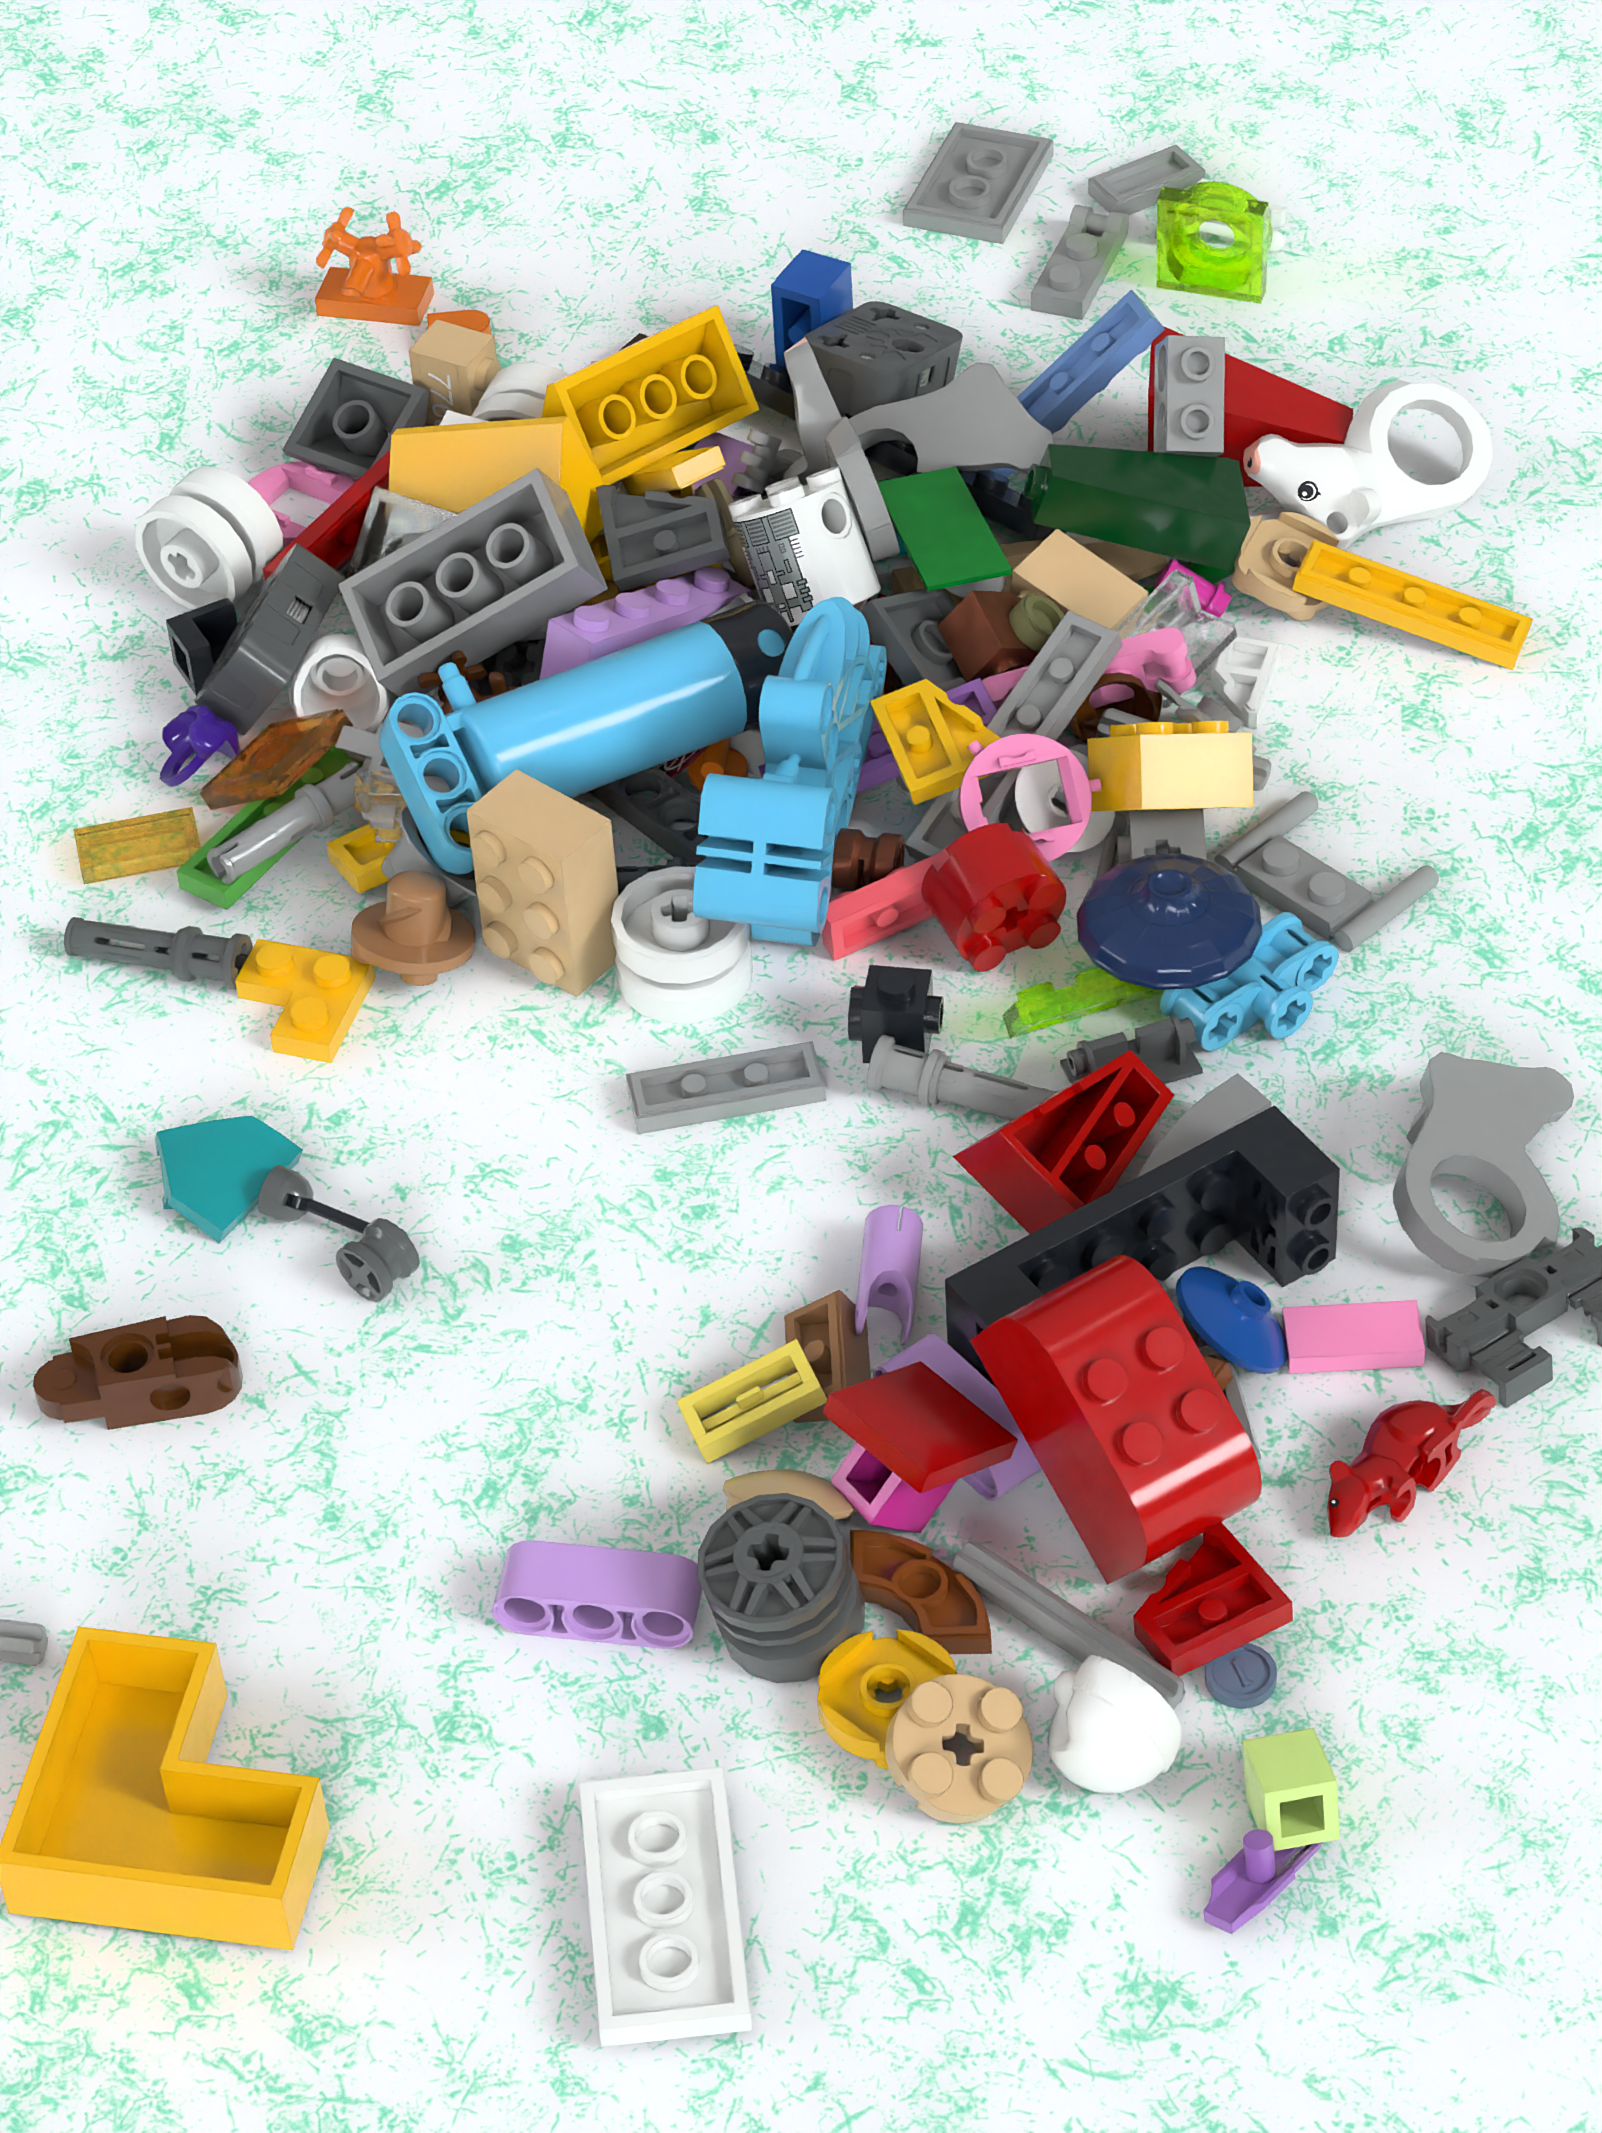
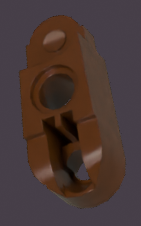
(142, 1373)

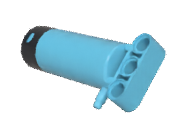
(583, 722)

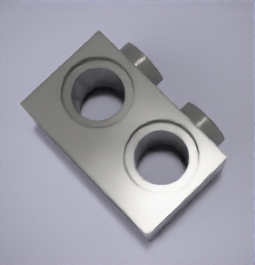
(1189, 395)

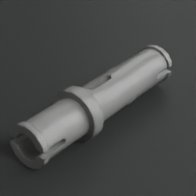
(310, 810)

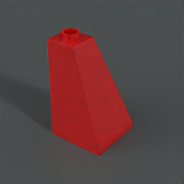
(1264, 405)

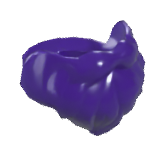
(199, 732)

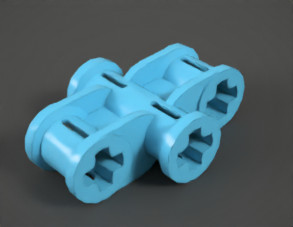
(1264, 987)

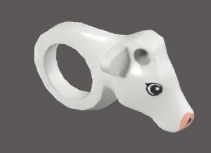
(1358, 482)

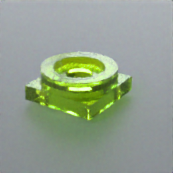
(1195, 267)

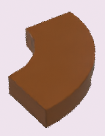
(920, 1590)

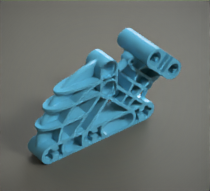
(779, 833)

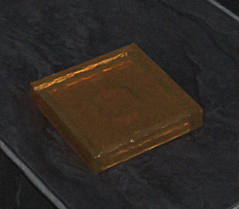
(275, 759)

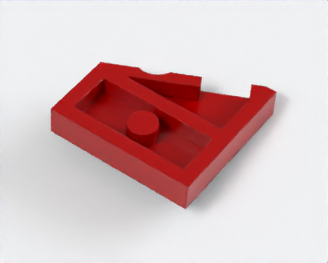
(1210, 1605)

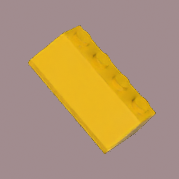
(655, 395)
(471, 461)

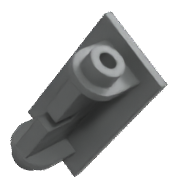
(1159, 1046)

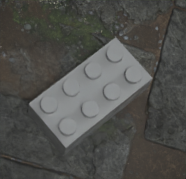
(473, 583)

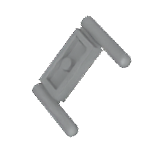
(1310, 888)

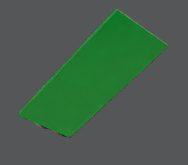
(943, 529)

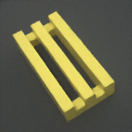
(756, 1409)

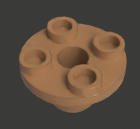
(413, 930)

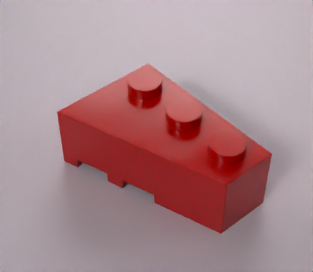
(1069, 1143)

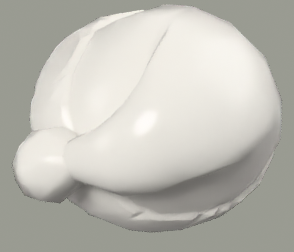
(338, 677)
(1111, 1728)

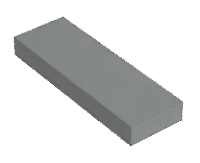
(725, 1087)

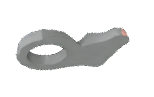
(832, 442)

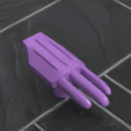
(1252, 1880)

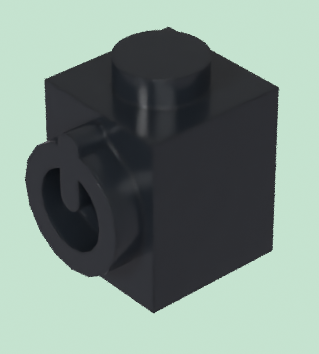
(896, 1005)

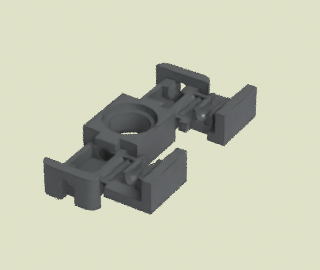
(1495, 1329)

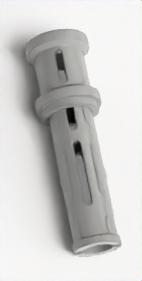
(937, 1079)

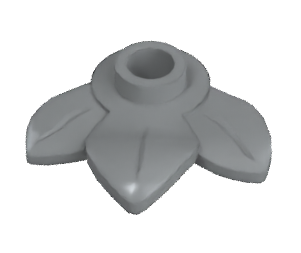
(1205, 710)

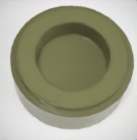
(1035, 620)

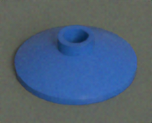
(1233, 1319)

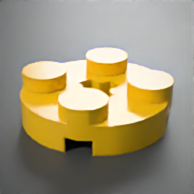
(859, 1668)

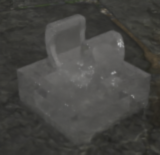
(380, 803)

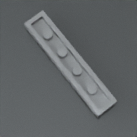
(1037, 705)

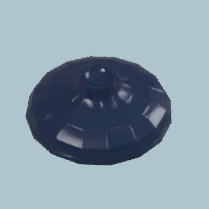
(1169, 922)

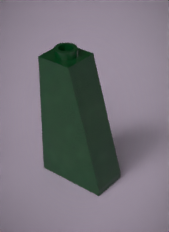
(1143, 500)

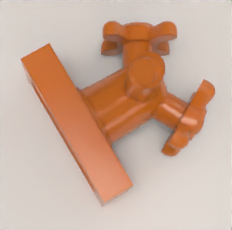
(370, 287)

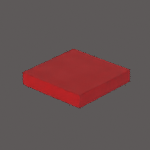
(919, 1426)

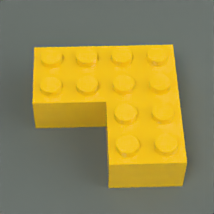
(133, 1822)

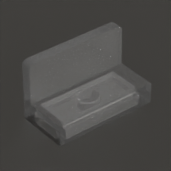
(1178, 606)

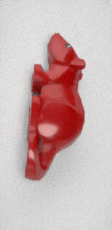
(1403, 1450)

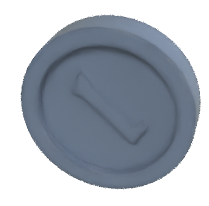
(1242, 1677)

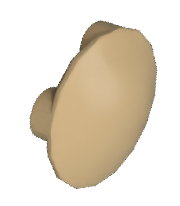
(792, 1482)

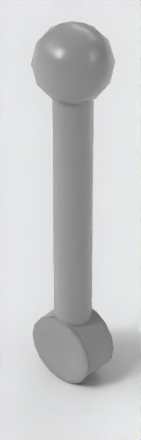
(1118, 827)

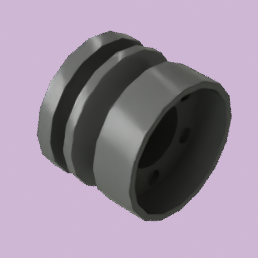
(780, 1586)

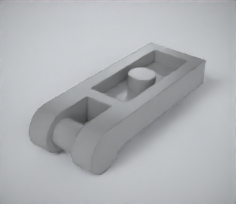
(1079, 263)

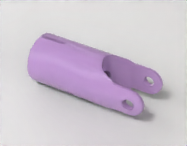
(890, 1266)

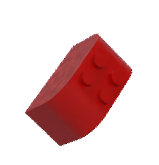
(1122, 1414)

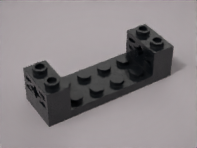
(1245, 1185)

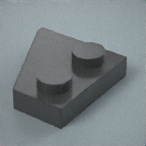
(660, 535)

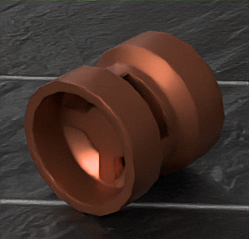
(865, 859)

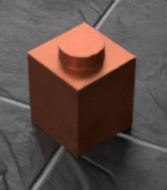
(982, 635)

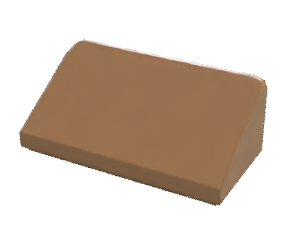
(830, 1345)

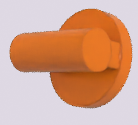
(717, 760)

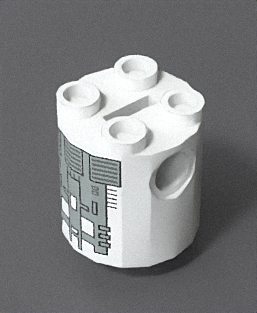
(805, 545)

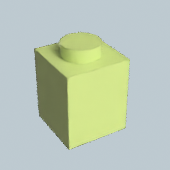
(1291, 1788)

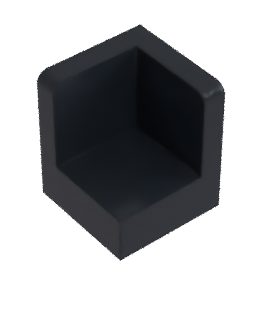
(199, 639)

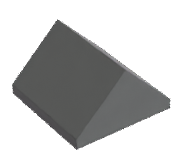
(353, 419)

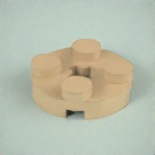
(1261, 564)
(988, 1718)

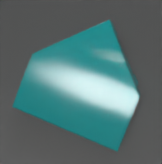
(219, 1168)

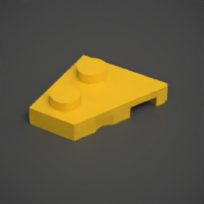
(929, 737)

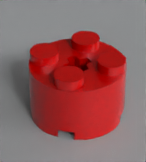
(995, 895)

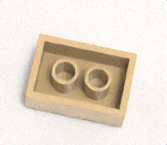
(544, 881)

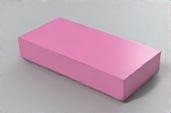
(1353, 1336)

